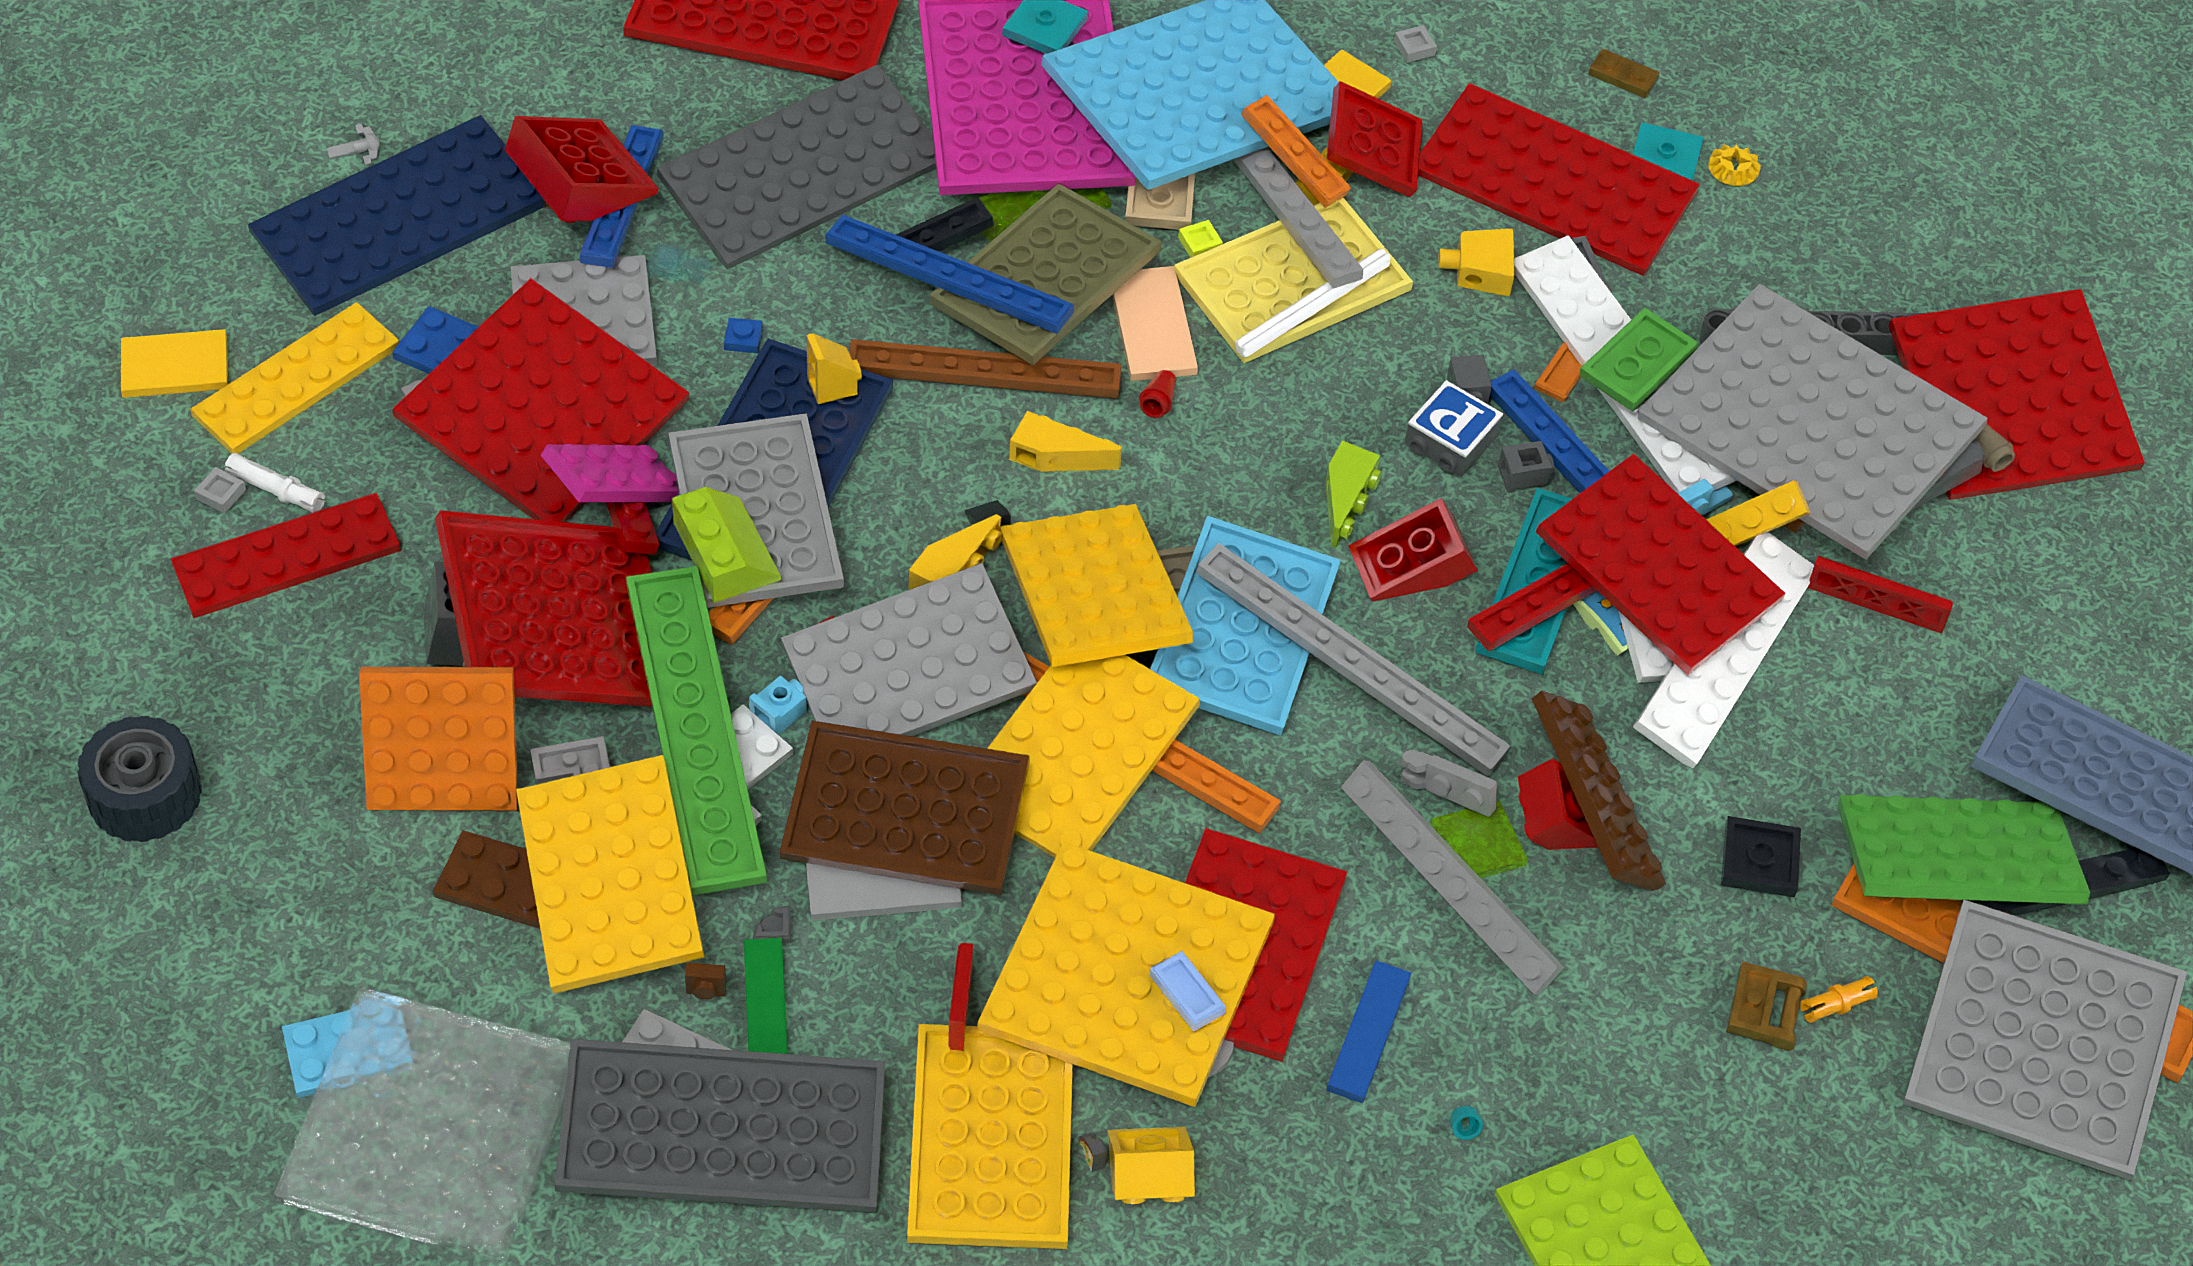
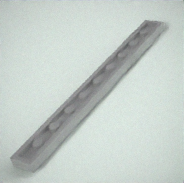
(1353, 659)

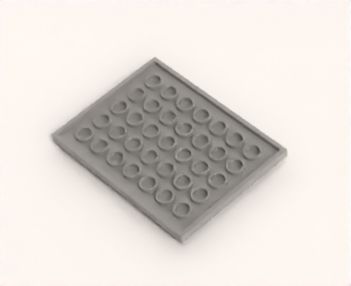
(1805, 403)

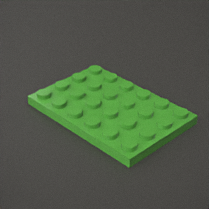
(1962, 849)

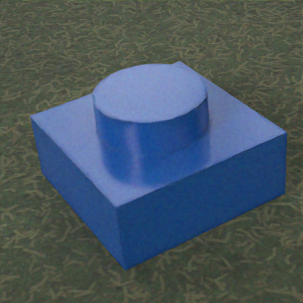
(743, 335)

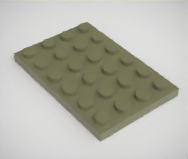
(1060, 249)

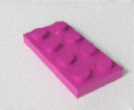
(612, 473)

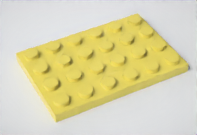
(1269, 271)

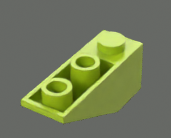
(1347, 482)

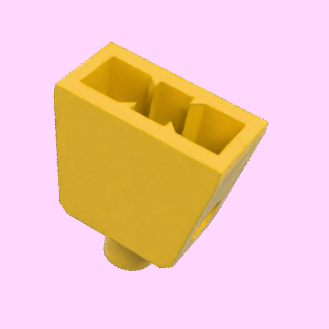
(1482, 260)

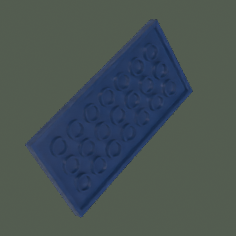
(396, 215)
(780, 388)

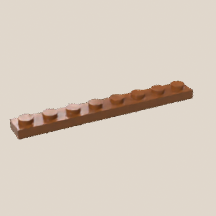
(987, 368)

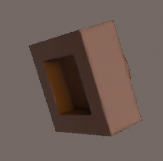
(705, 980)

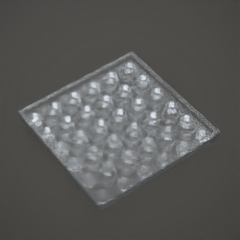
(428, 1125)

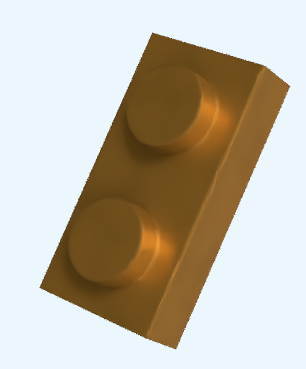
(1624, 73)

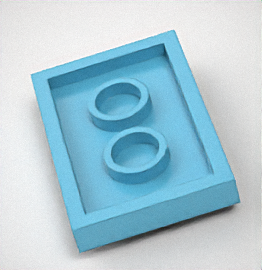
(310, 1048)

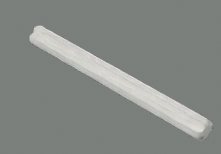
(1307, 307)

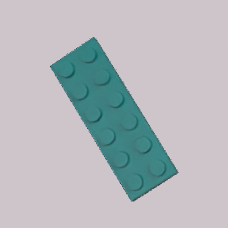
(1528, 563)

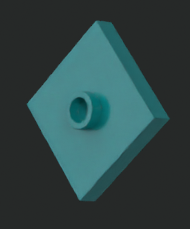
(1045, 24)
(1669, 148)

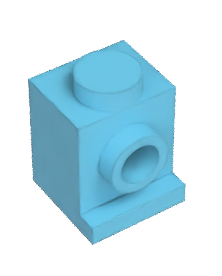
(779, 704)

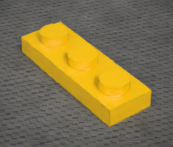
(1761, 513)

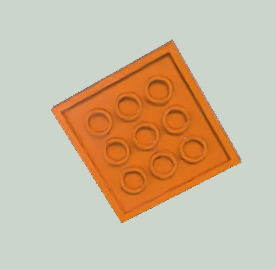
(439, 738)

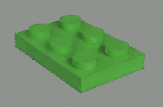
(1638, 359)

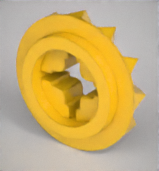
(1723, 169)

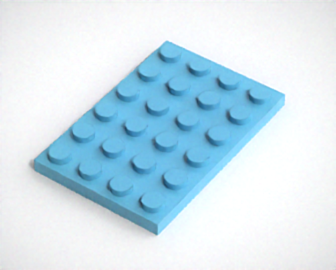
(1236, 658)

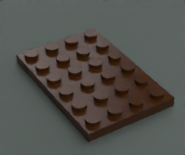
(905, 807)

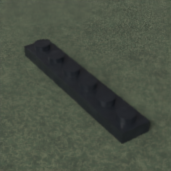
(2104, 876)

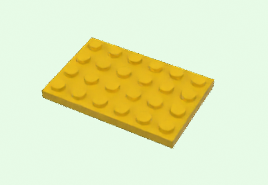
(1095, 585)
(1090, 745)
(609, 874)
(989, 1143)

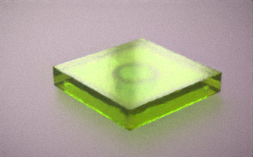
(1482, 841)

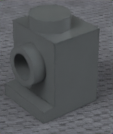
(1525, 466)

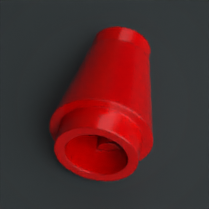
(1158, 394)

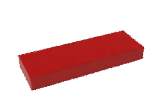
(960, 996)

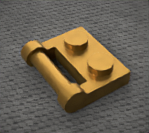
(1754, 1004)

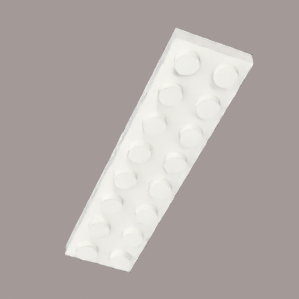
(1692, 707)

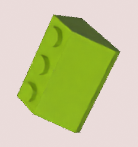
(723, 543)

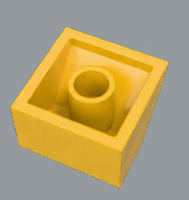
(1151, 1164)

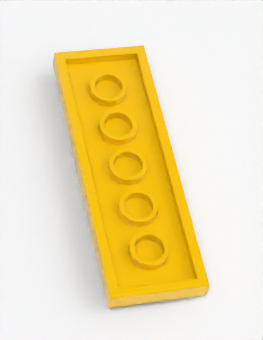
(294, 378)

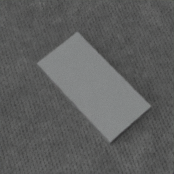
(851, 893)

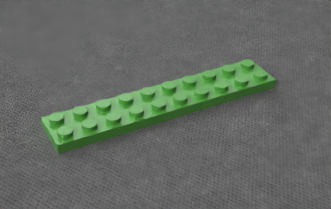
(696, 730)

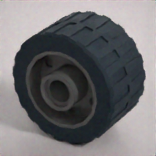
(139, 778)

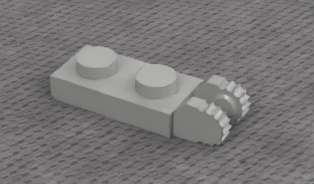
(1449, 781)

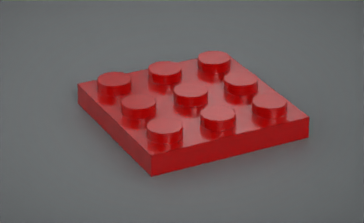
(1374, 139)

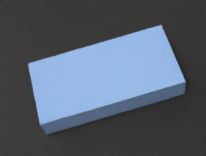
(1187, 991)

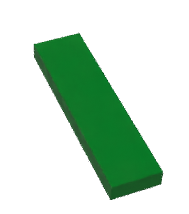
(765, 995)

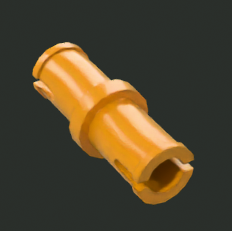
(1839, 999)

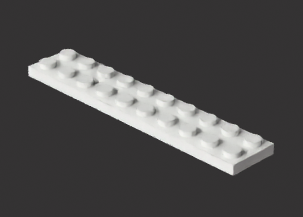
(1586, 319)

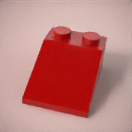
(1413, 554)

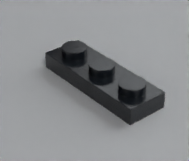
(951, 226)

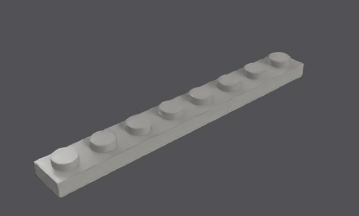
(1300, 218)
(1452, 878)

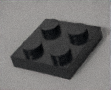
(1761, 856)

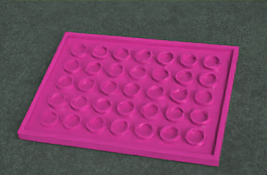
(999, 112)

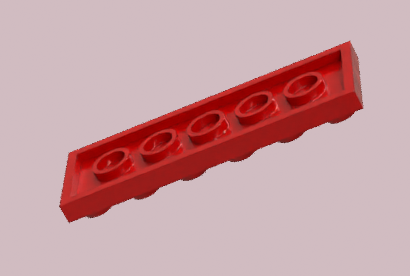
(285, 555)

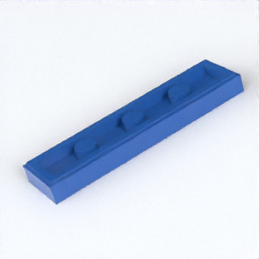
(1369, 1032)

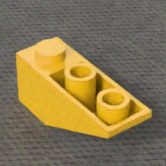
(1057, 447)
(956, 552)

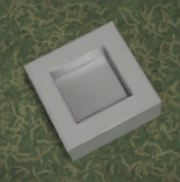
(1415, 44)
(220, 490)

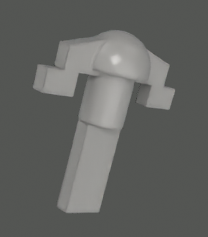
(369, 143)

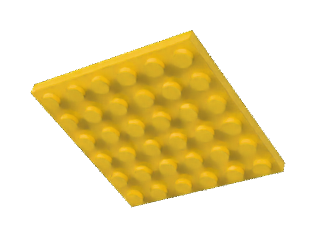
(1084, 979)

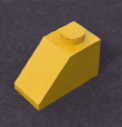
(830, 369)

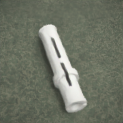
(285, 488)

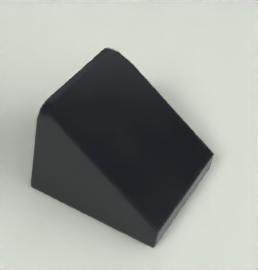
(987, 510)

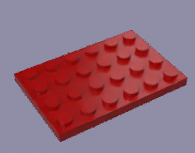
(1660, 563)
(1303, 901)

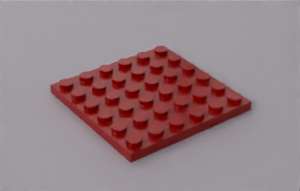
(2035, 377)
(533, 381)
(546, 604)

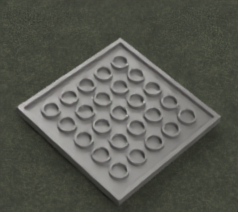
(2046, 1039)

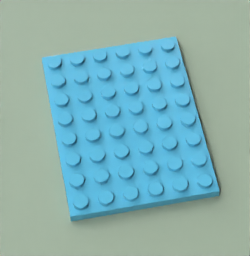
(1177, 85)

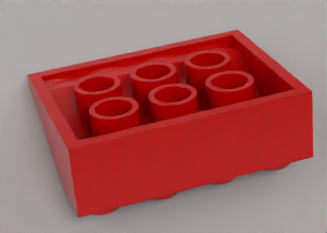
(577, 166)

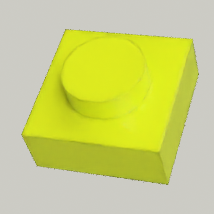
(1199, 238)

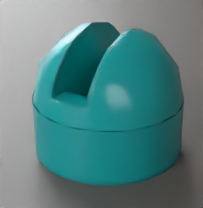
(1475, 1122)

